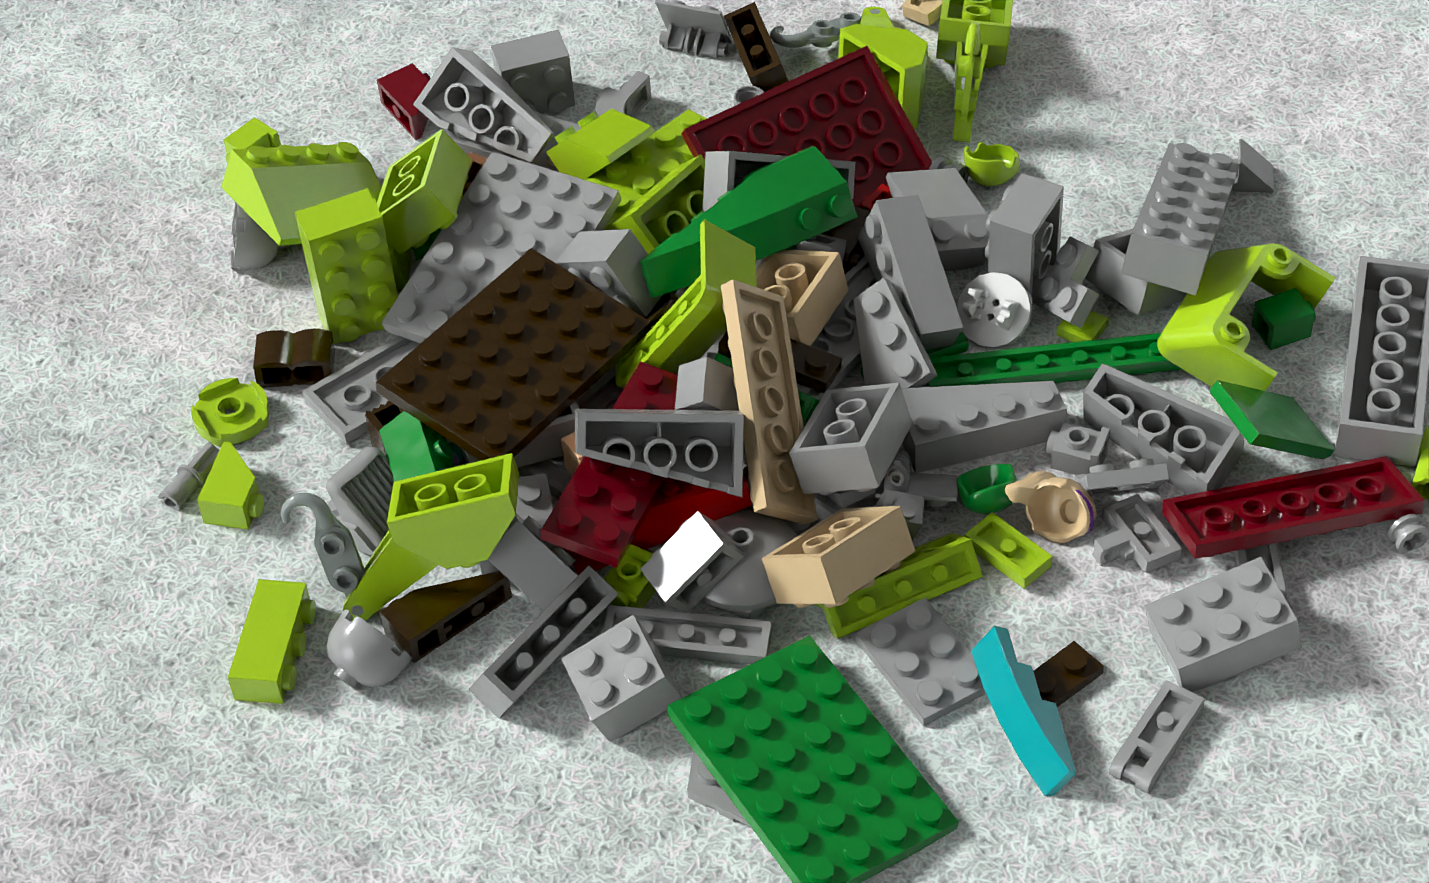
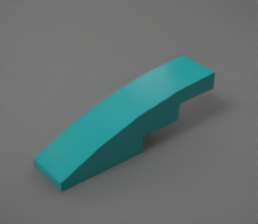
(1026, 719)

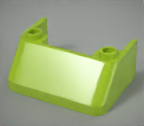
(698, 314)
(1212, 342)

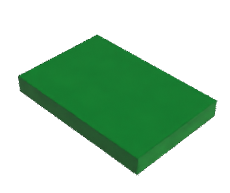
(1271, 420)

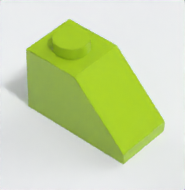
(230, 492)

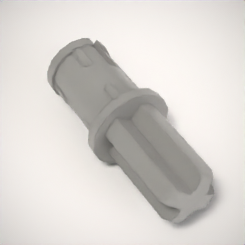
(189, 478)

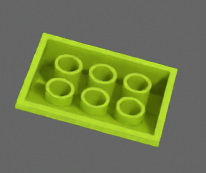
(288, 178)

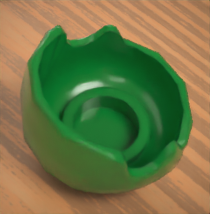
(984, 488)

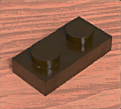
(1066, 673)

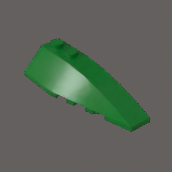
(767, 210)

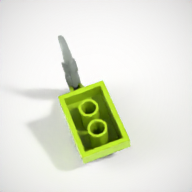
(896, 50)
(432, 521)

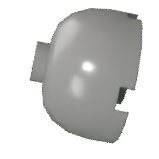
(251, 243)
(363, 653)

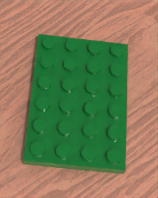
(811, 768)

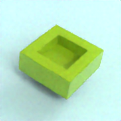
(1091, 329)

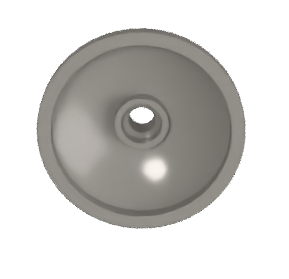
(747, 582)

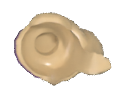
(1054, 505)

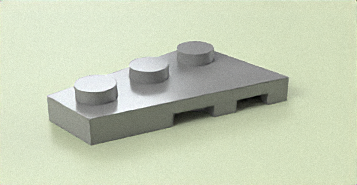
(888, 340)

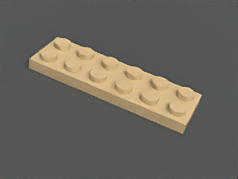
(767, 399)

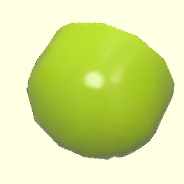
(991, 164)

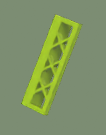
(923, 574)

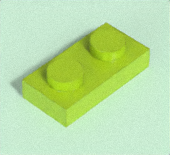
(1009, 550)

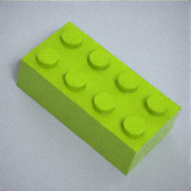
(348, 264)

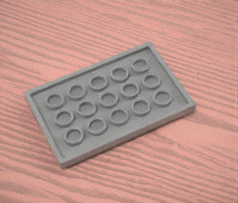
(497, 222)

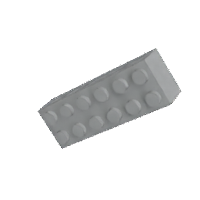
(1180, 218)
(1386, 363)

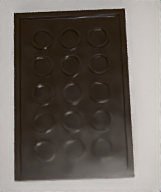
(513, 358)

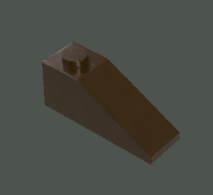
(441, 611)

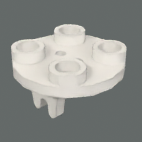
(1010, 316)

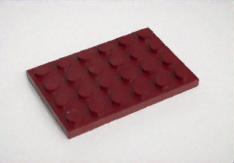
(837, 108)

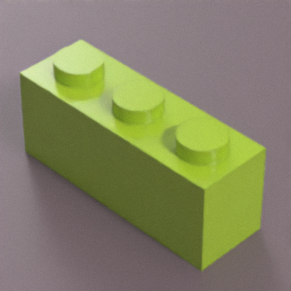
(271, 641)

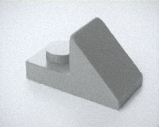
(1254, 172)

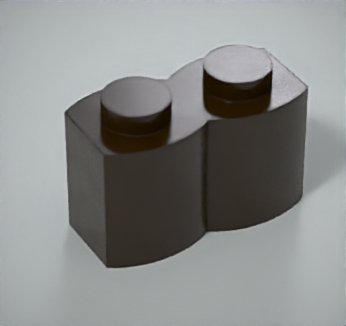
(293, 358)

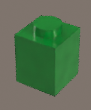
(1283, 318)

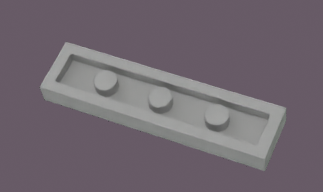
(699, 634)

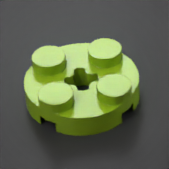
(248, 420)

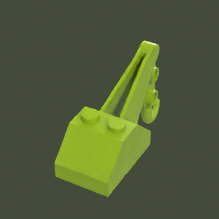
(973, 38)

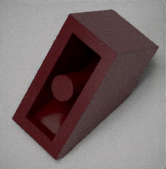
(398, 94)

